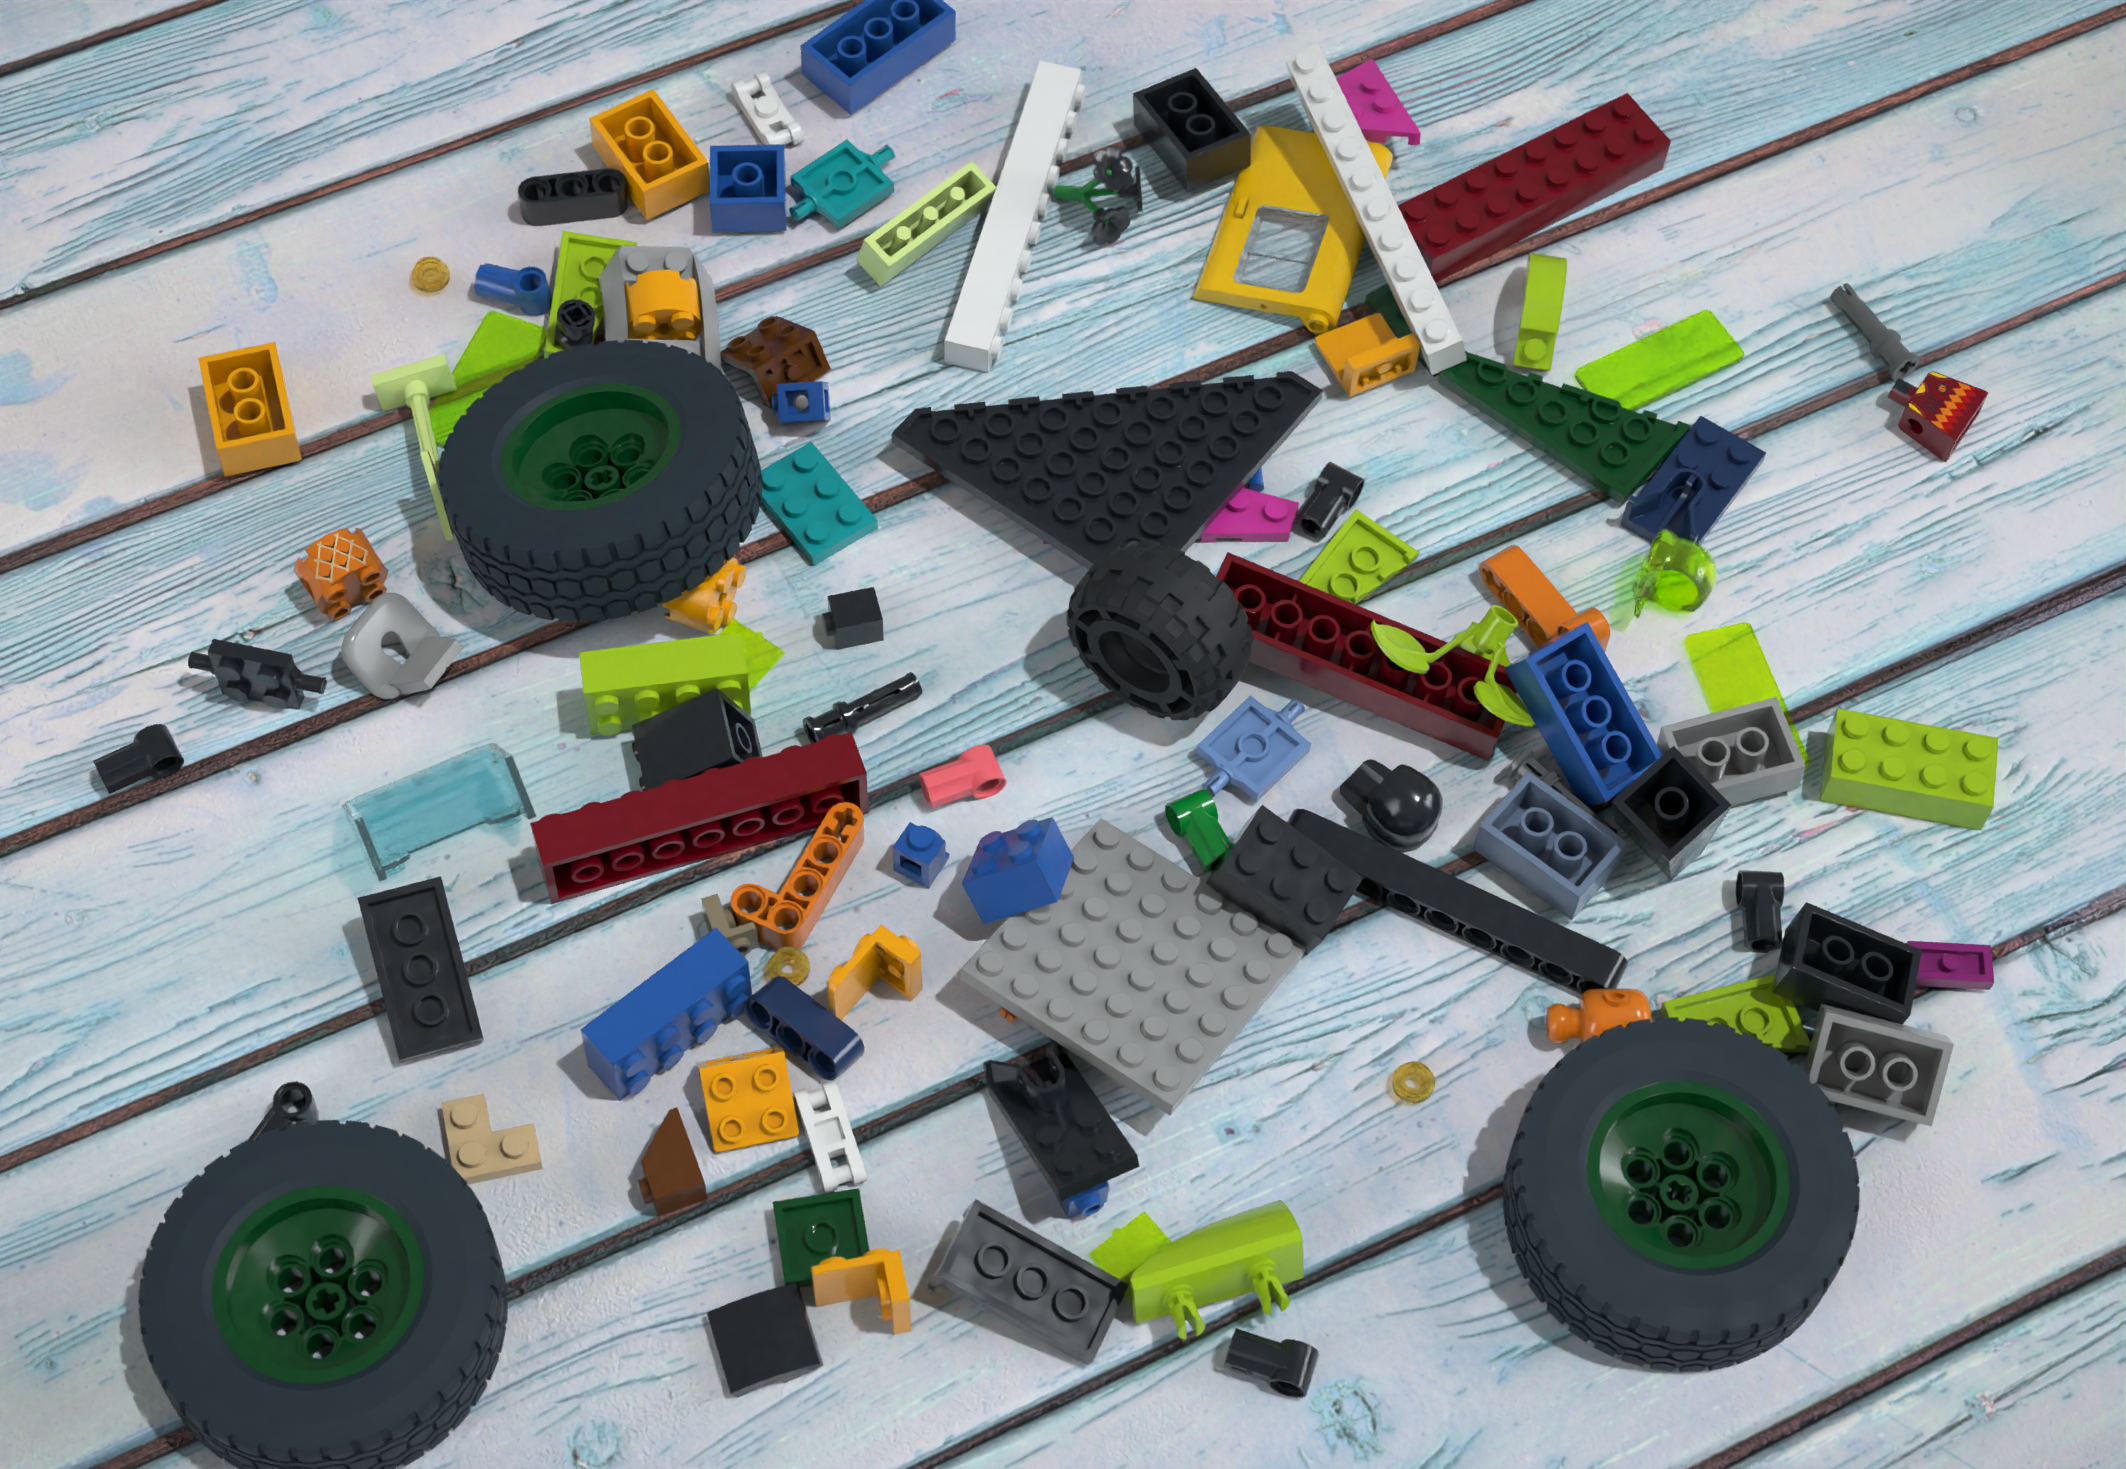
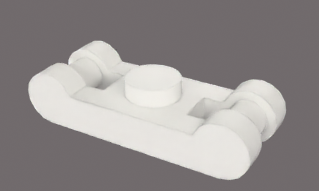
(767, 112)
(830, 1136)

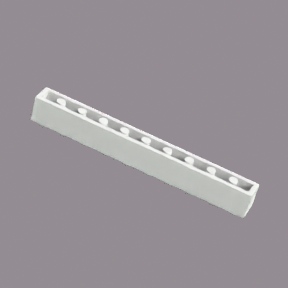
(1375, 209)
(1013, 218)

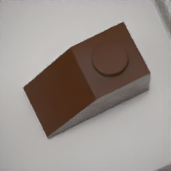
(671, 1169)

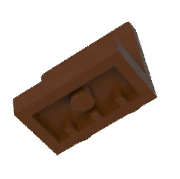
(777, 355)

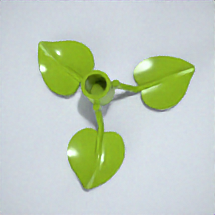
(1482, 639)

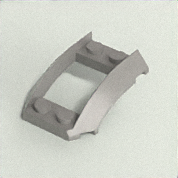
(634, 260)

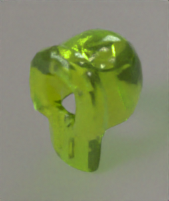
(1674, 575)

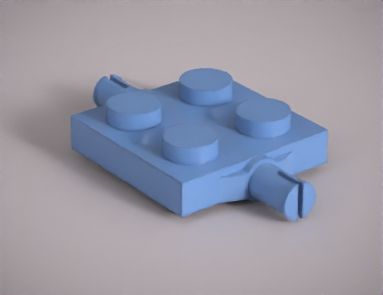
(1253, 748)

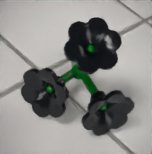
(1113, 172)

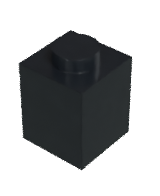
(854, 618)

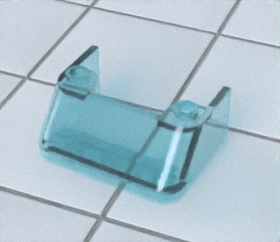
(437, 805)

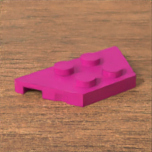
(1376, 105)

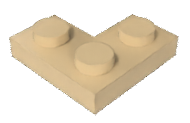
(486, 1154)

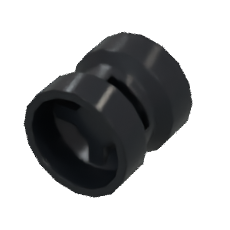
(574, 324)

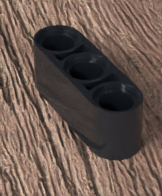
(573, 197)

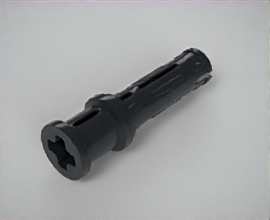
(843, 714)

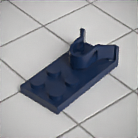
(1694, 484)

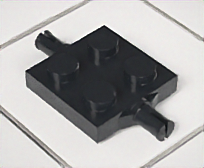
(257, 674)

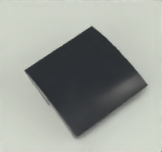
(764, 1339)

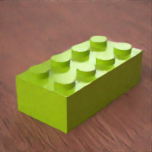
(647, 679)
(1909, 769)

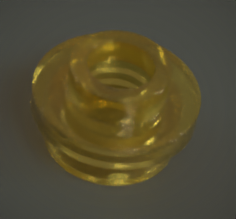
(429, 267)
(793, 957)
(1413, 1071)

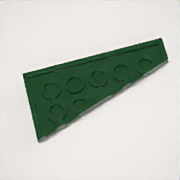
(1573, 426)

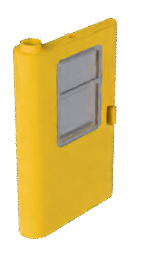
(1296, 236)

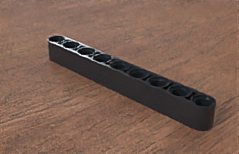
(1467, 910)

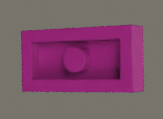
(1954, 965)

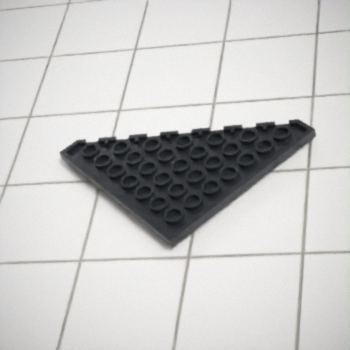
(1116, 463)

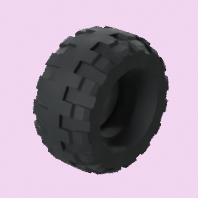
(1160, 630)

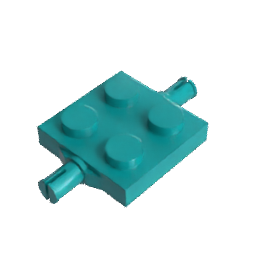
(842, 183)

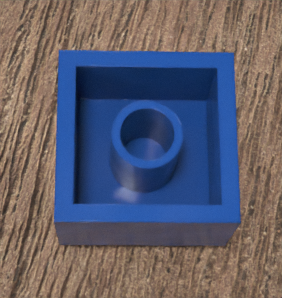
(748, 188)
(1018, 870)

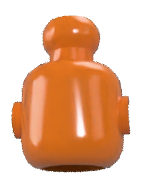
(1596, 1013)

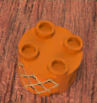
(341, 572)

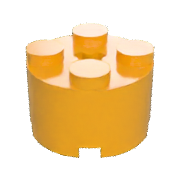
(663, 307)
(711, 601)

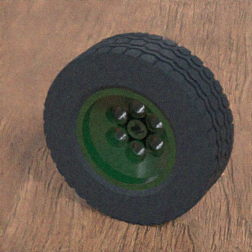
(601, 480)
(1728, 1117)
(283, 1216)

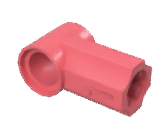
(972, 774)

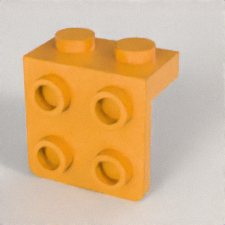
(875, 957)

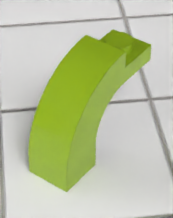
(1540, 311)

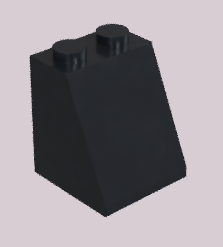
(694, 738)
(1670, 812)

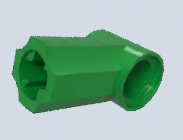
(1197, 821)

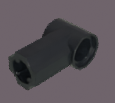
(1332, 493)
(150, 754)
(1761, 899)
(284, 1097)
(1283, 1365)

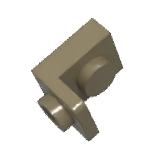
(742, 937)

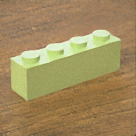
(925, 223)

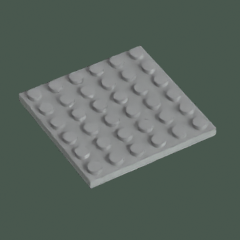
(1135, 967)

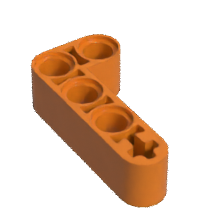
(1534, 599)
(807, 875)

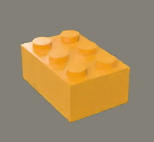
(651, 152)
(249, 409)

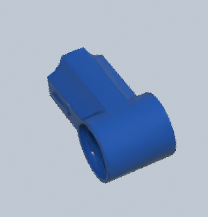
(522, 287)

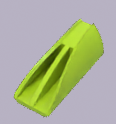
(1218, 1262)

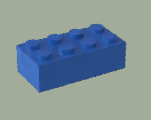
(875, 47)
(1584, 714)
(667, 1015)

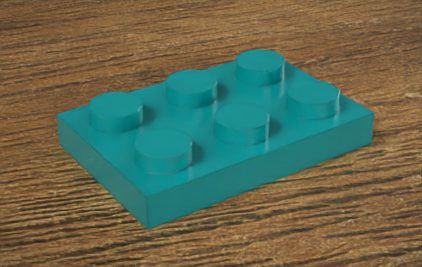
(814, 504)

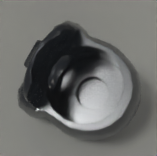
(1395, 805)

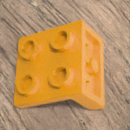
(1367, 353)
(748, 1099)
(874, 1274)

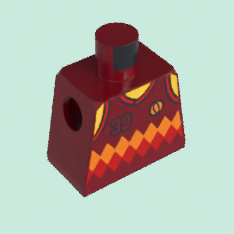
(1938, 411)

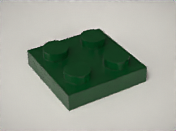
(817, 1230)

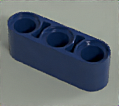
(804, 1028)

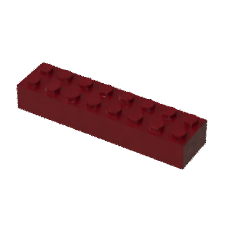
(1534, 185)
(1334, 651)
(697, 817)

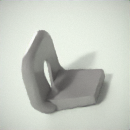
(425, 648)

